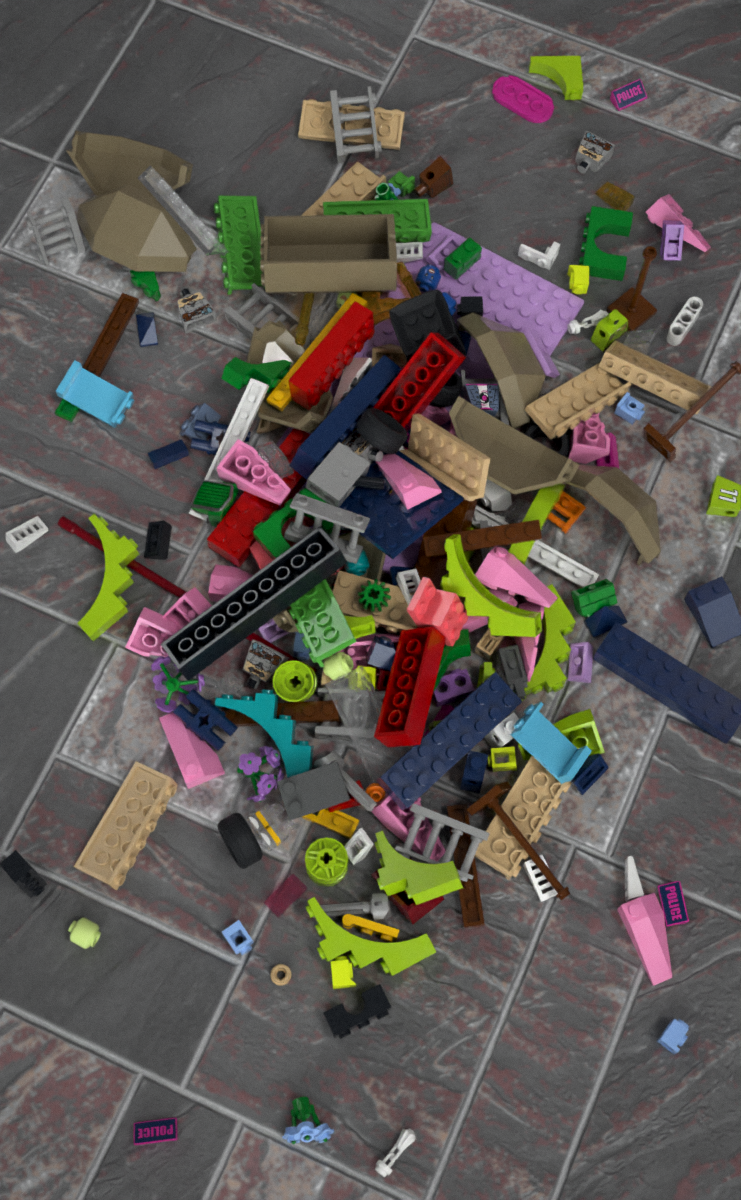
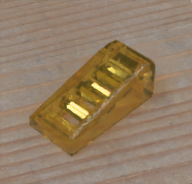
(627, 197)

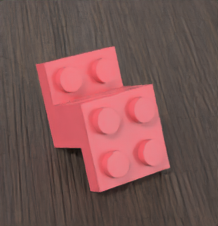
(438, 609)

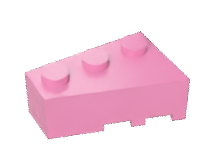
(187, 608)

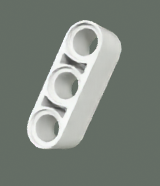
(681, 327)

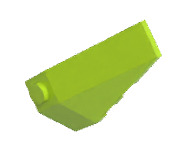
(579, 730)

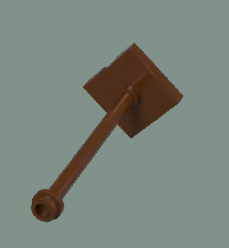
(632, 303)
(661, 441)
(491, 800)

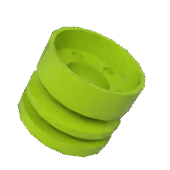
(283, 681)
(330, 873)

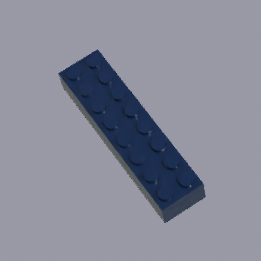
(344, 417)
(670, 682)
(449, 741)

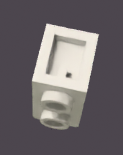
(539, 258)

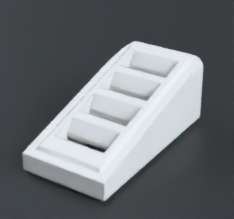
(400, 247)
(29, 538)
(404, 576)
(358, 846)
(531, 874)
(632, 882)

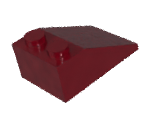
(408, 906)

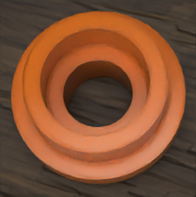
(376, 792)

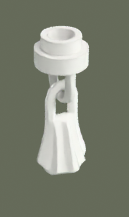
(574, 326)
(406, 1138)

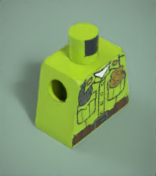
(613, 327)

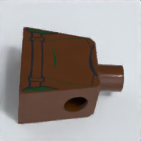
(435, 179)

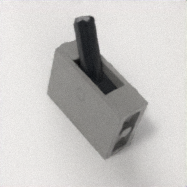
(340, 475)

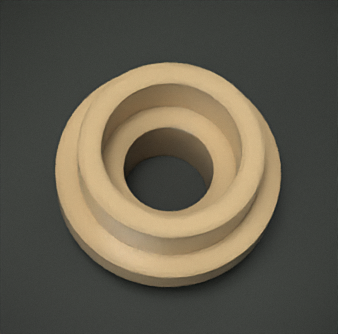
(278, 968)

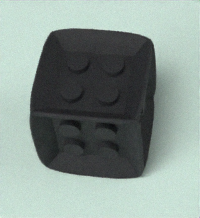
(419, 317)

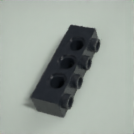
(23, 874)

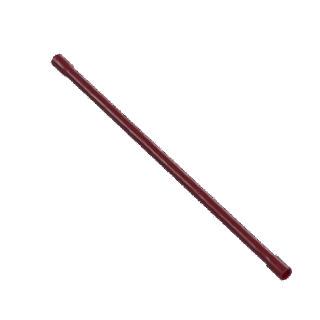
(73, 528)

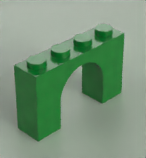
(602, 222)
(269, 533)

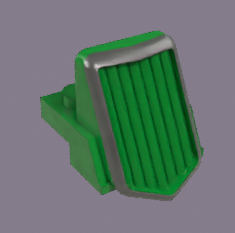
(214, 499)

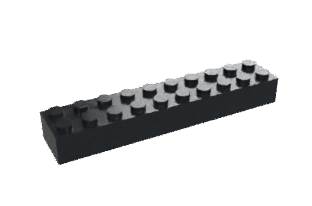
(254, 603)

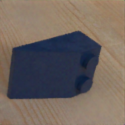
(715, 611)

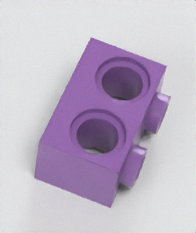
(671, 240)
(453, 691)

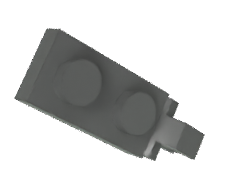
(514, 669)

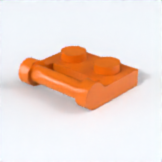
(568, 508)

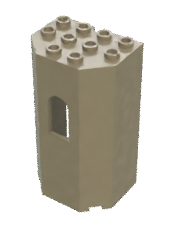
(328, 254)

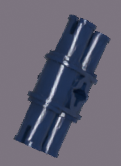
(214, 430)
(195, 722)

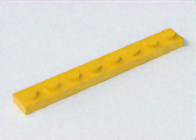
(281, 394)

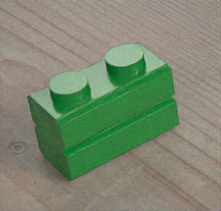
(462, 258)
(594, 597)

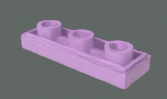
(541, 353)

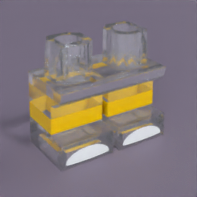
(269, 827)

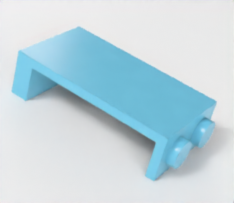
(94, 395)
(549, 744)

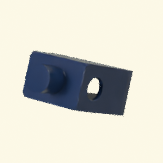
(474, 771)

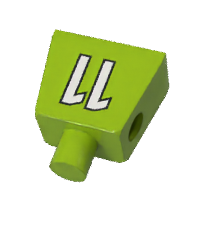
(724, 498)

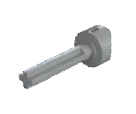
(351, 786)
(378, 906)

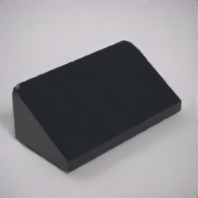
(158, 540)

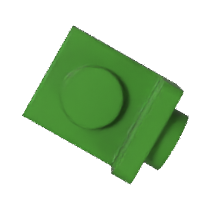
(404, 183)

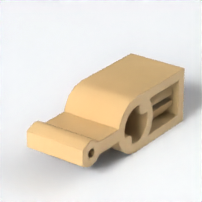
(493, 642)

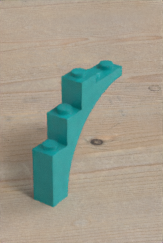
(263, 710)

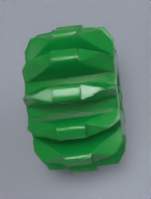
(369, 601)

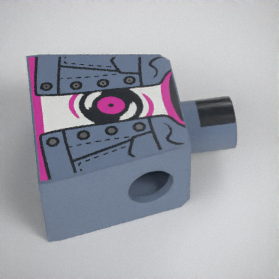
(482, 396)

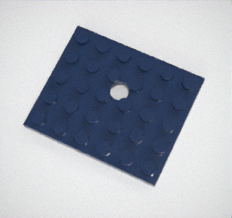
(391, 524)

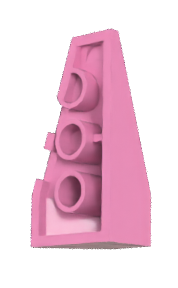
(668, 209)
(252, 473)
(407, 480)
(507, 572)
(194, 757)
(400, 822)

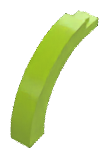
(539, 510)

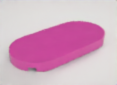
(523, 99)

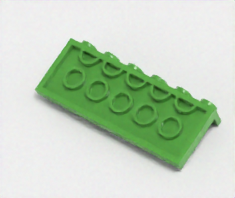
(410, 215)
(241, 236)
(321, 623)

